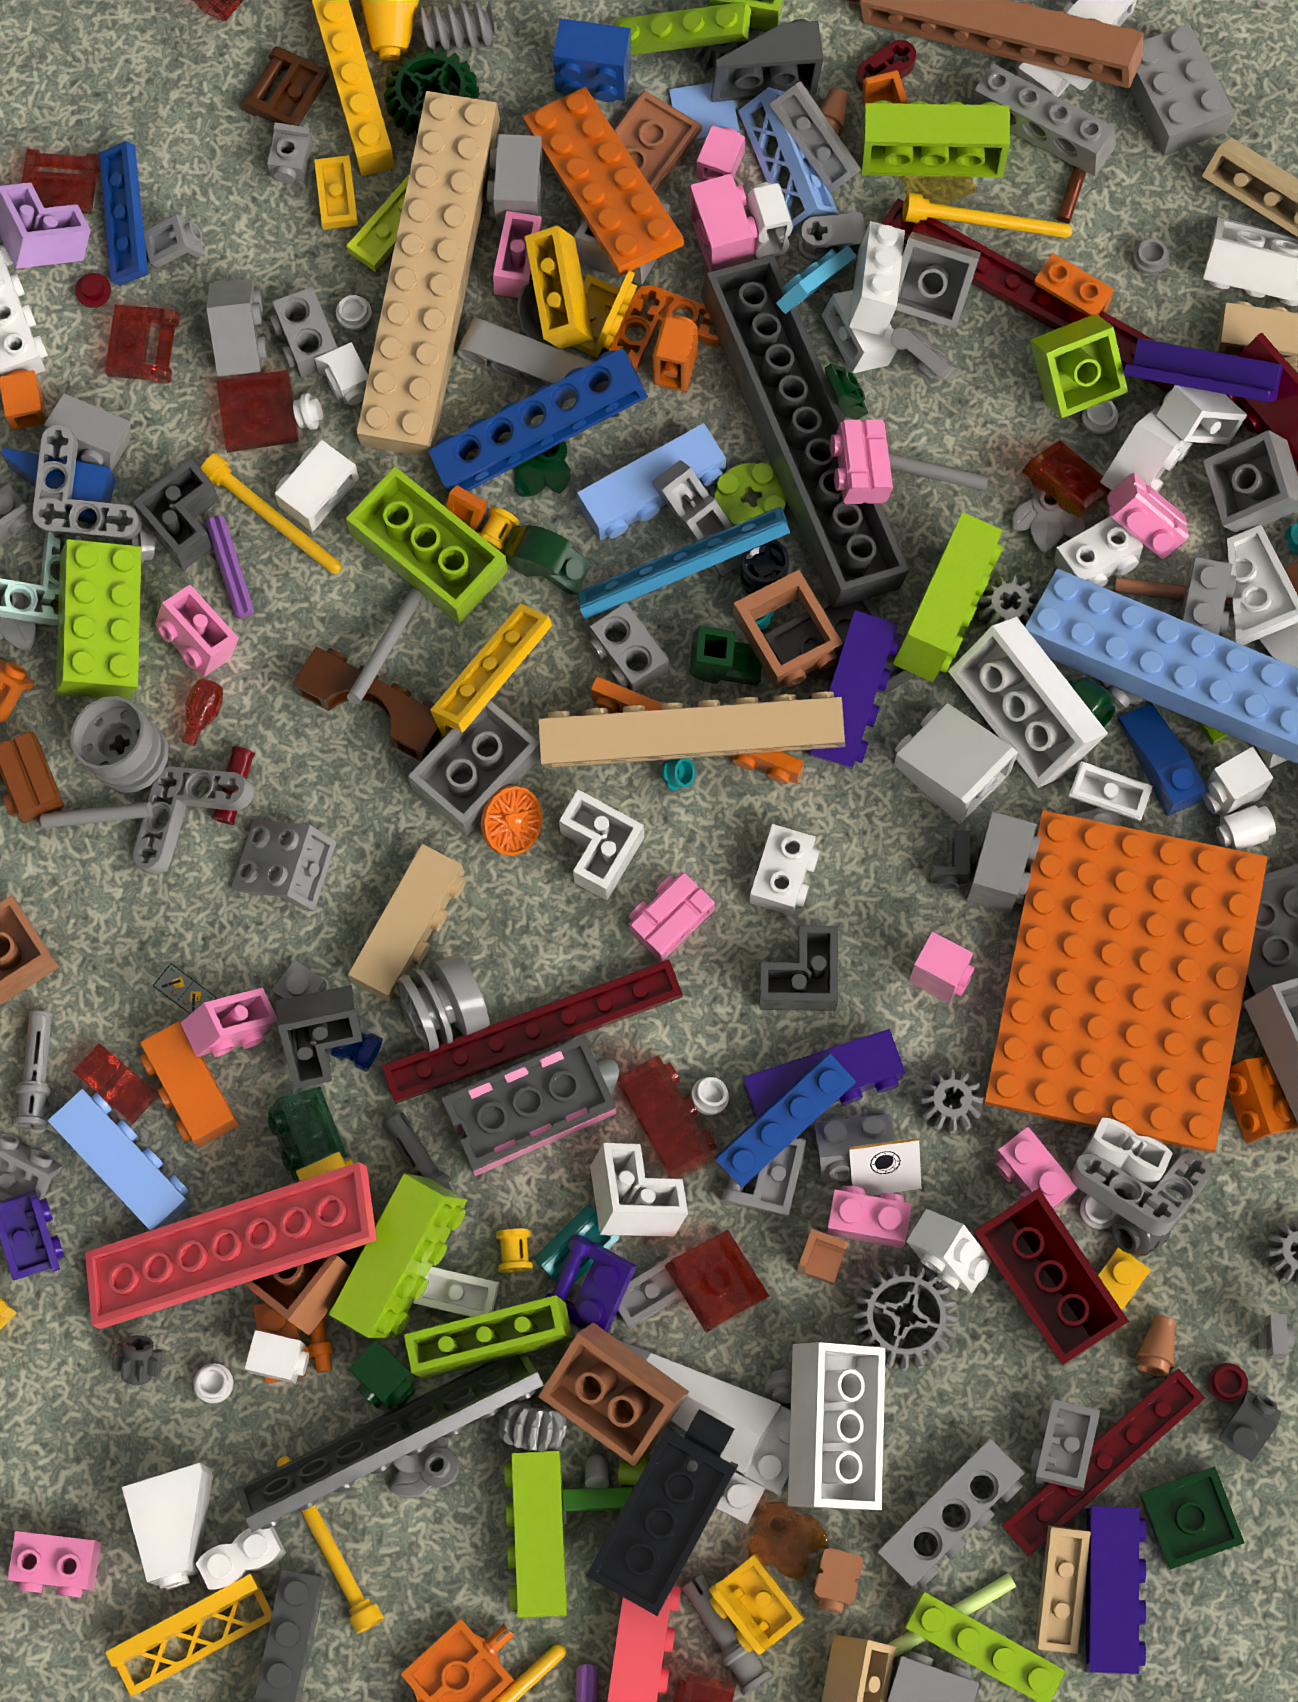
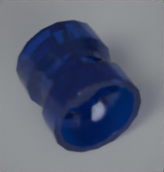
(360, 1053)

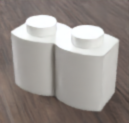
(771, 218)
(1134, 1154)
(246, 1554)

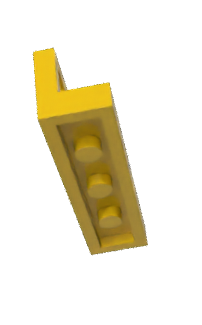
(490, 669)
(183, 1621)

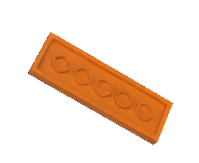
(603, 181)

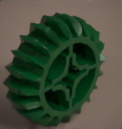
(423, 74)

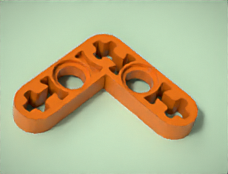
(667, 304)

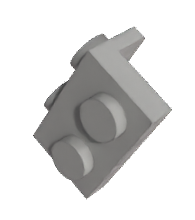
(836, 1137)

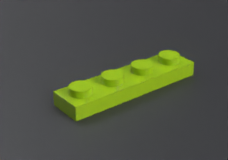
(688, 28)
(984, 1648)

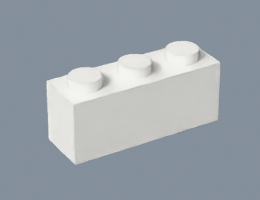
(877, 278)

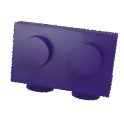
(26, 1236)

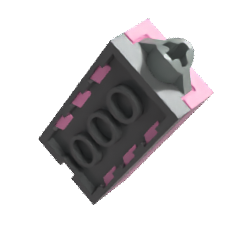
(533, 1104)

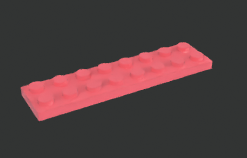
(230, 1245)

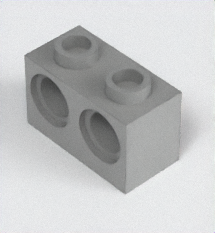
(308, 331)
(635, 646)

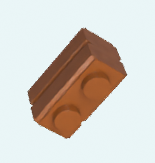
(27, 778)

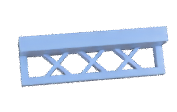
(803, 177)

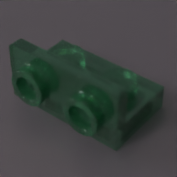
(304, 1129)

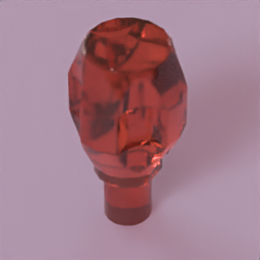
(201, 708)

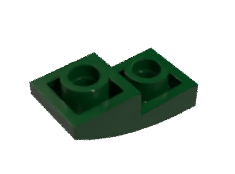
(846, 391)

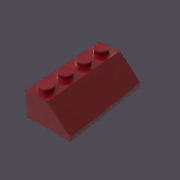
(1278, 415)
(1050, 1277)

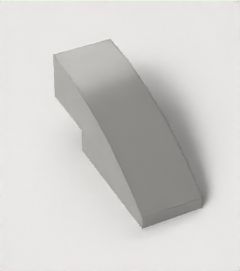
(694, 507)

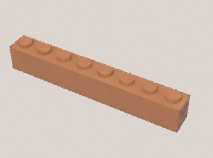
(1019, 34)

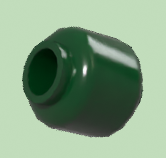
(1096, 699)

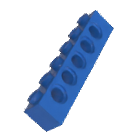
(556, 427)

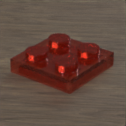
(257, 411)
(1066, 479)
(716, 1281)

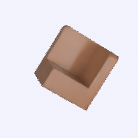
(822, 1256)

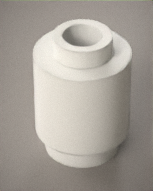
(1246, 828)

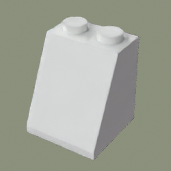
(954, 761)
(170, 1523)

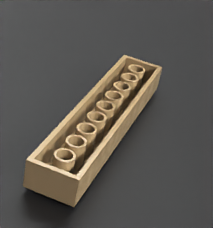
(428, 274)

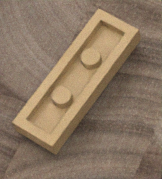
(1062, 1589)

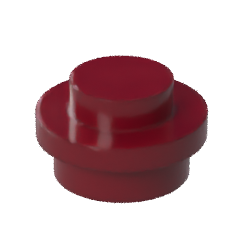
(93, 290)
(1227, 1383)

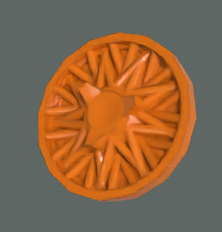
(511, 820)

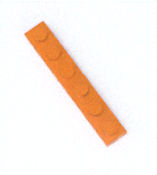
(779, 765)

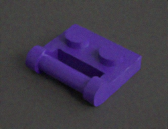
(602, 1287)

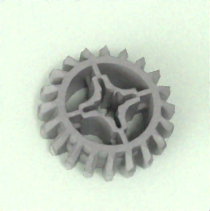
(922, 1324)

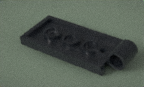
(665, 1514)

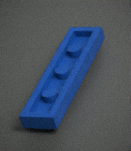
(123, 213)
(785, 1119)

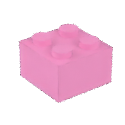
(721, 222)

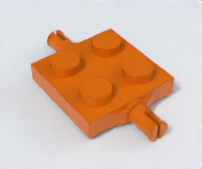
(460, 1667)

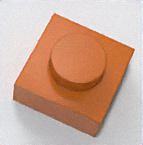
(467, 507)

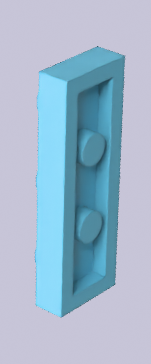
(814, 277)

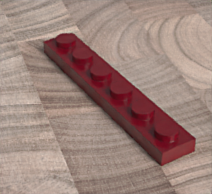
(1108, 1460)

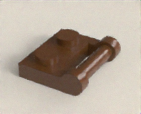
(294, 93)

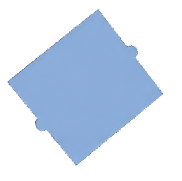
(697, 104)

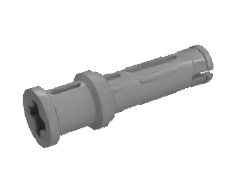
(38, 1090)
(742, 1663)

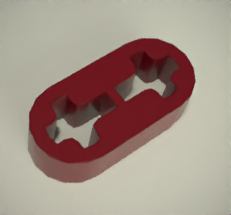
(883, 58)

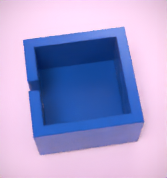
(592, 58)

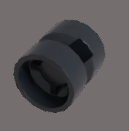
(763, 566)

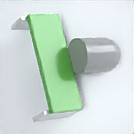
(597, 1495)

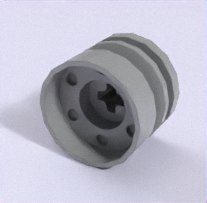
(119, 744)
(440, 1003)

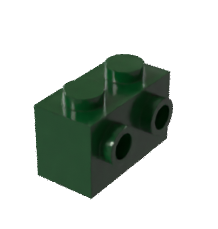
(382, 1377)

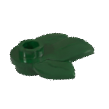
(542, 472)

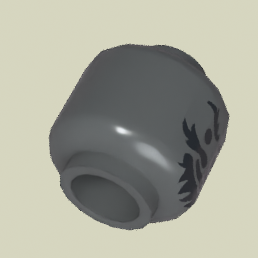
(1134, 1239)

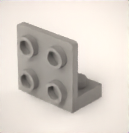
(285, 862)

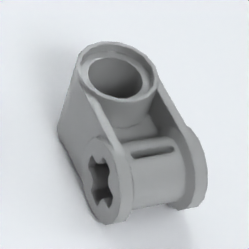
(831, 233)

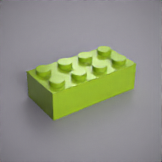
(935, 139)
(427, 545)
(950, 598)
(98, 619)
(396, 1265)

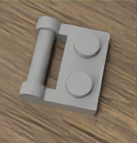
(932, 360)
(774, 1182)

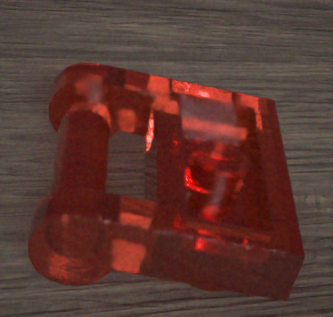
(62, 188)
(130, 343)

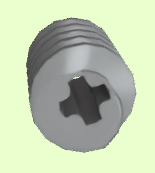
(458, 26)

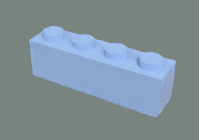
(630, 495)
(119, 1161)

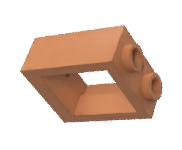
(771, 598)

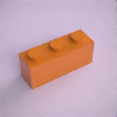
(187, 1086)

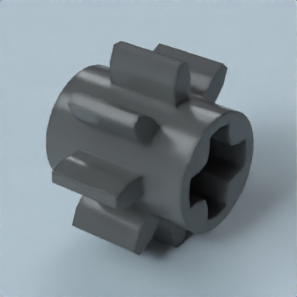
(137, 1360)

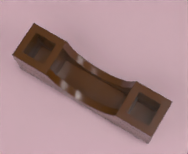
(329, 678)

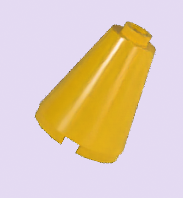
(390, 26)

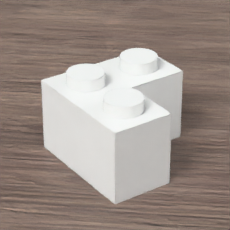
(1147, 453)
(608, 838)
(628, 1200)

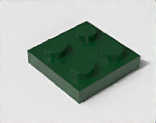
(1191, 1518)

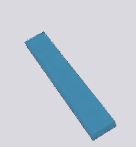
(683, 562)

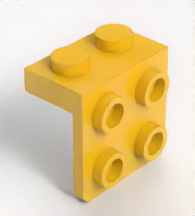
(606, 311)
(755, 1605)

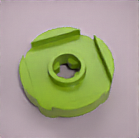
(749, 478)

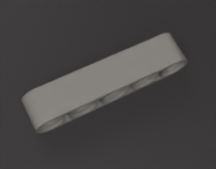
(519, 356)

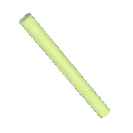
(966, 1606)

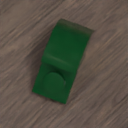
(546, 554)
(718, 657)

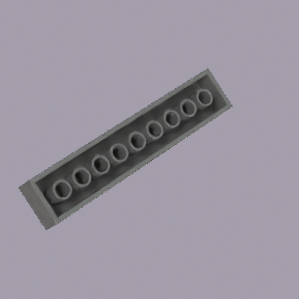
(795, 421)

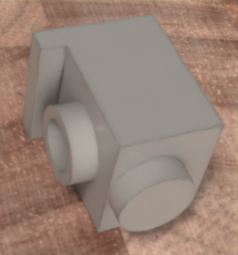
(299, 145)

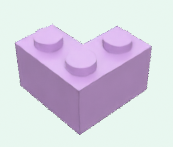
(38, 233)

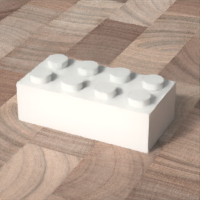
(1027, 701)
(836, 1426)

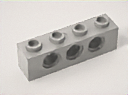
(1048, 120)
(988, 1463)

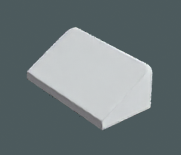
(1110, 791)

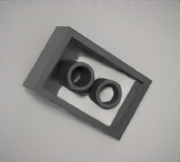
(772, 60)

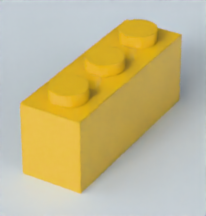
(559, 287)

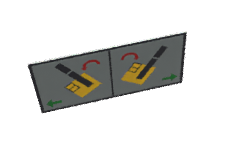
(182, 989)

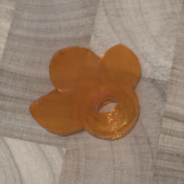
(788, 1545)

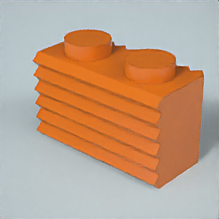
(675, 353)

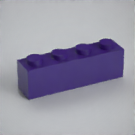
(857, 681)
(869, 1061)
(1113, 1591)

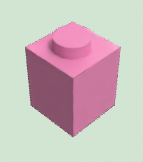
(720, 153)

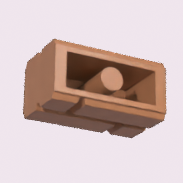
(837, 1579)

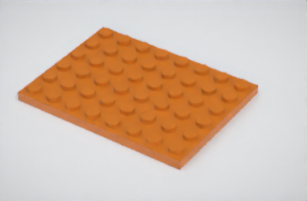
(1127, 981)

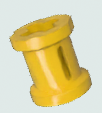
(498, 527)
(514, 1250)

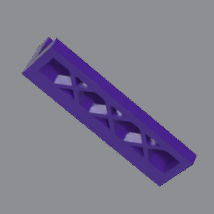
(1205, 370)

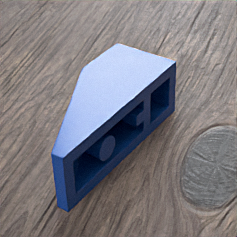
(90, 480)
(1163, 759)

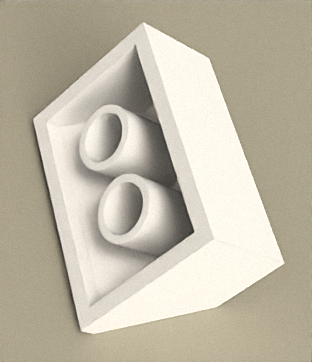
(1253, 260)

